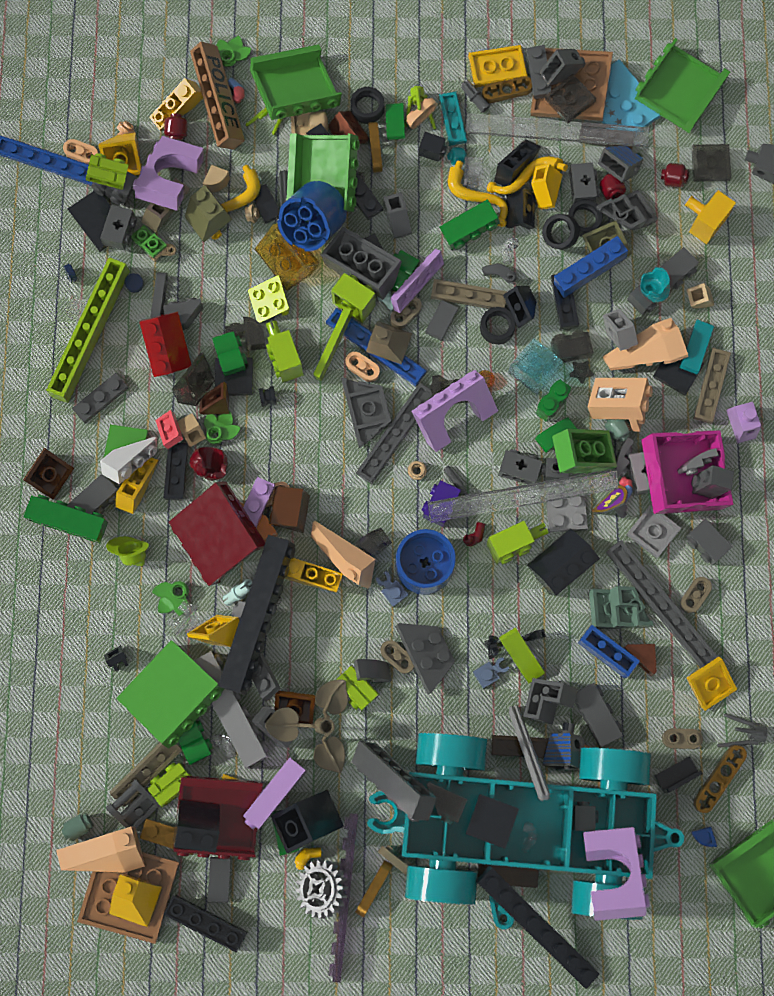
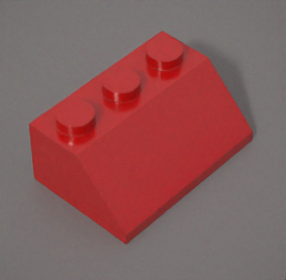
(165, 344)

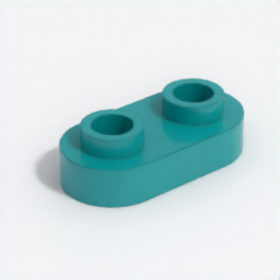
(497, 911)

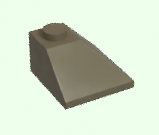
(388, 342)

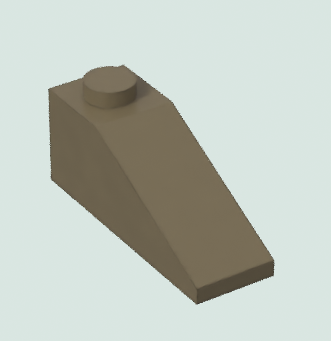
(157, 215)

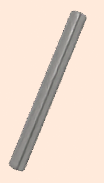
(529, 753)

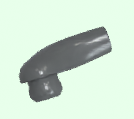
(500, 270)

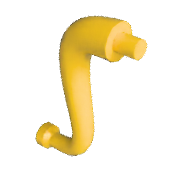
(526, 174)
(454, 183)
(253, 188)

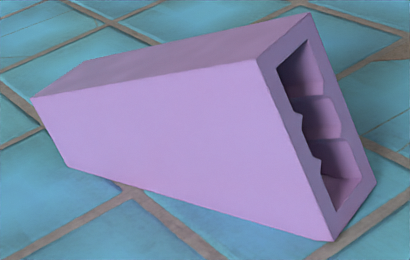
(274, 794)

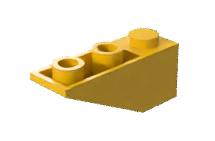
(180, 101)
(313, 575)

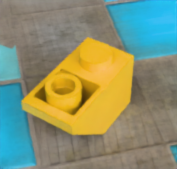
(546, 185)

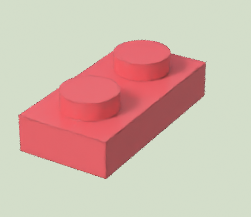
(169, 429)

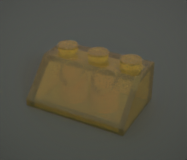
(285, 260)

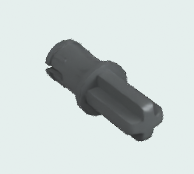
(475, 96)

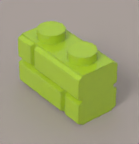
(107, 171)
(359, 692)
(166, 788)

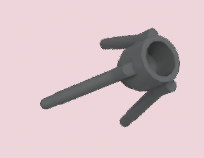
(755, 732)

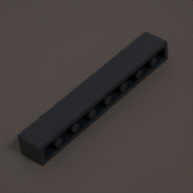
(256, 615)

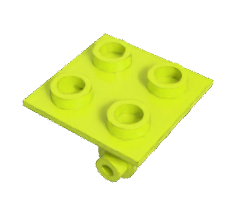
(269, 299)

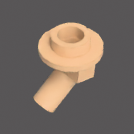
(125, 128)

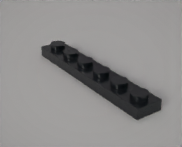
(364, 197)

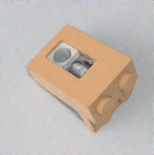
(620, 400)

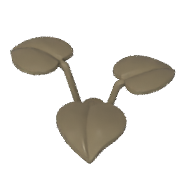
(330, 753)

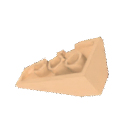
(655, 344)
(346, 557)
(107, 853)

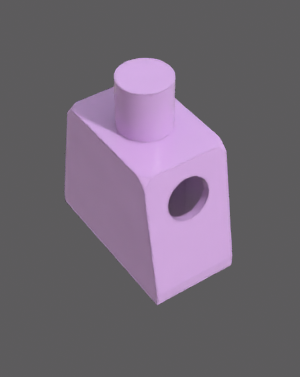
(744, 420)

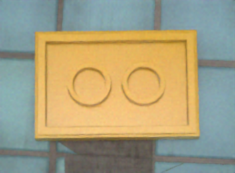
(496, 65)

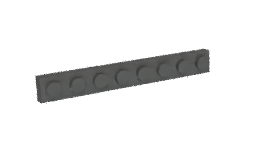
(661, 604)

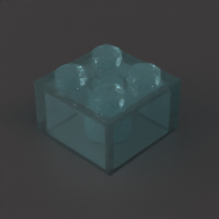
(535, 366)

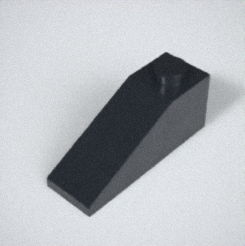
(515, 162)

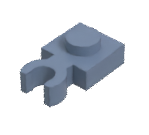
(393, 591)
(488, 674)

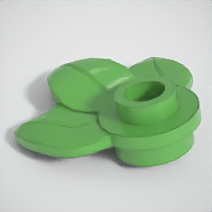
(233, 50)
(222, 425)
(169, 599)

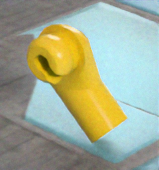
(304, 856)

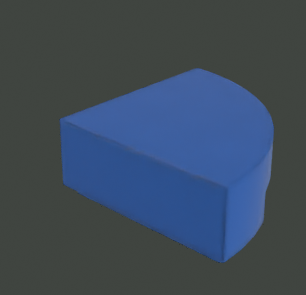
(705, 837)

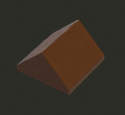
(48, 474)
(289, 508)
(301, 703)

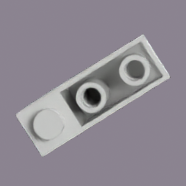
(125, 460)

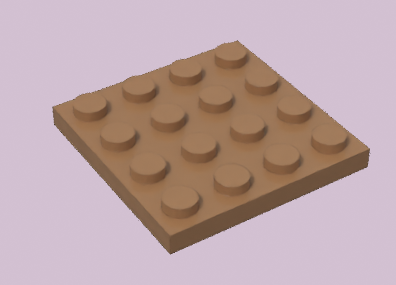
(593, 76)
(99, 896)

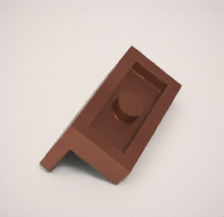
(345, 123)

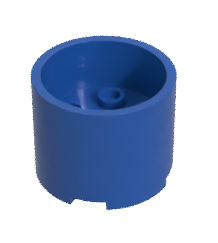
(312, 215)
(422, 546)

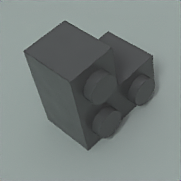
(545, 697)

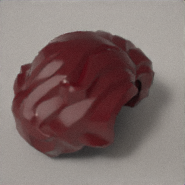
(209, 463)

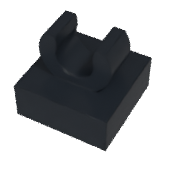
(115, 656)

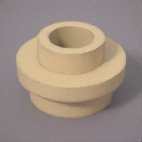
(252, 213)
(417, 464)

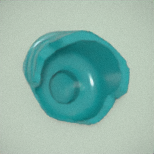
(655, 285)

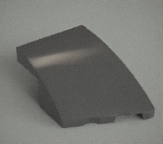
(629, 211)

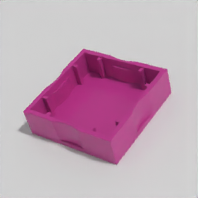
(673, 491)

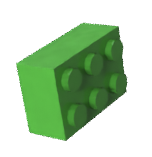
(584, 451)

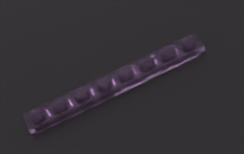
(339, 927)

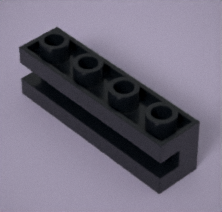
(205, 923)

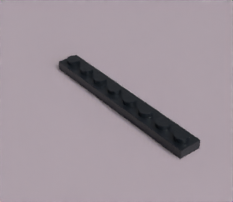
(537, 927)

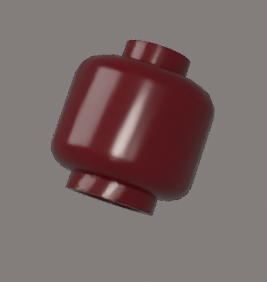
(176, 127)
(675, 175)
(612, 187)

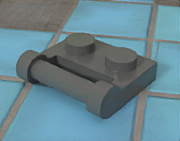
(138, 810)

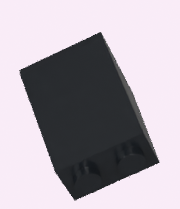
(307, 821)
(197, 826)

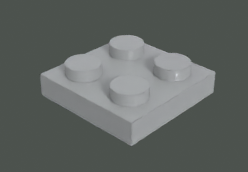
(567, 514)
(653, 532)

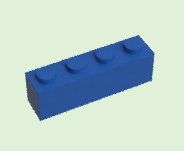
(590, 266)

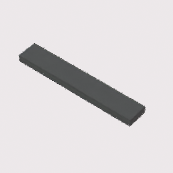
(393, 435)

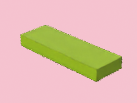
(521, 655)

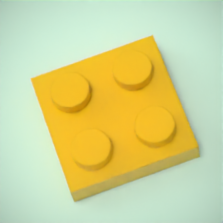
(711, 683)

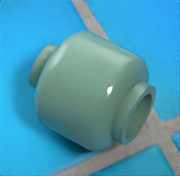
(618, 428)

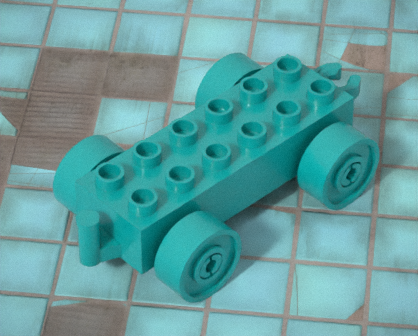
(556, 843)

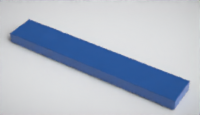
(44, 160)
(360, 336)

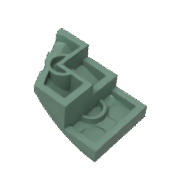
(617, 608)

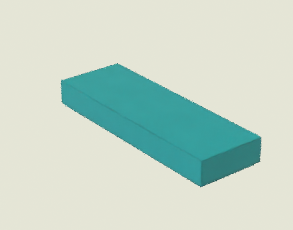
(452, 118)
(697, 346)

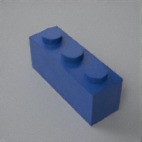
(608, 651)

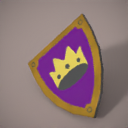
(614, 501)

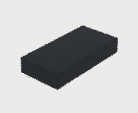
(266, 205)

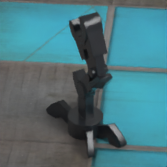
(494, 648)

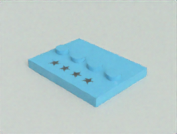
(621, 105)

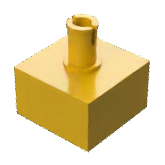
(710, 216)

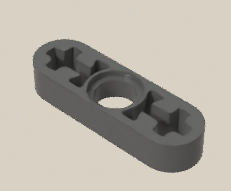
(159, 294)

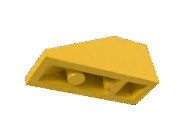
(134, 488)

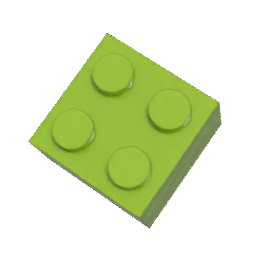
(354, 296)

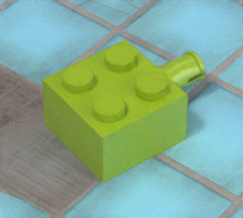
(283, 352)
(514, 541)

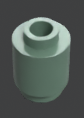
(77, 826)

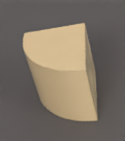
(216, 179)
(700, 296)
(191, 430)

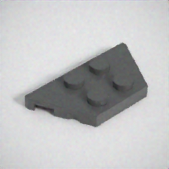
(366, 408)
(427, 652)

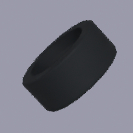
(367, 117)
(586, 205)
(547, 229)
(495, 339)

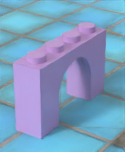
(167, 154)
(431, 413)
(630, 898)

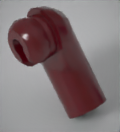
(475, 537)

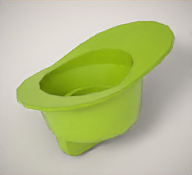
(130, 550)

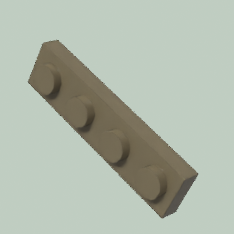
(467, 294)
(712, 385)
(146, 769)

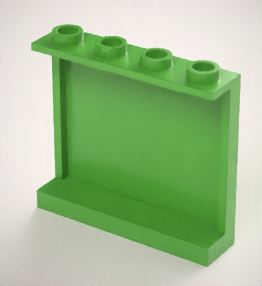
(294, 82)
(680, 87)
(325, 160)
(170, 694)
(749, 875)

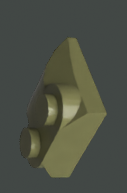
(602, 235)

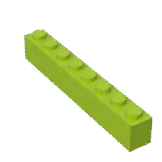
(88, 330)

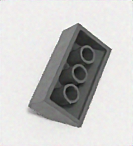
(362, 259)

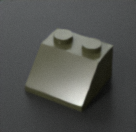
(206, 213)

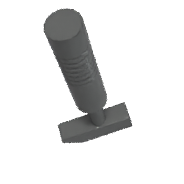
(456, 481)

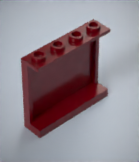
(216, 532)
(234, 800)

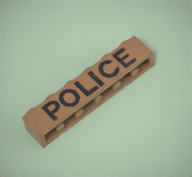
(217, 95)

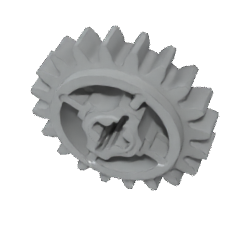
(327, 890)

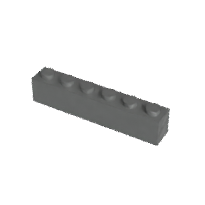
(394, 781)

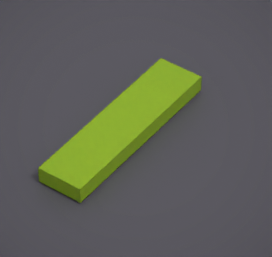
(333, 344)

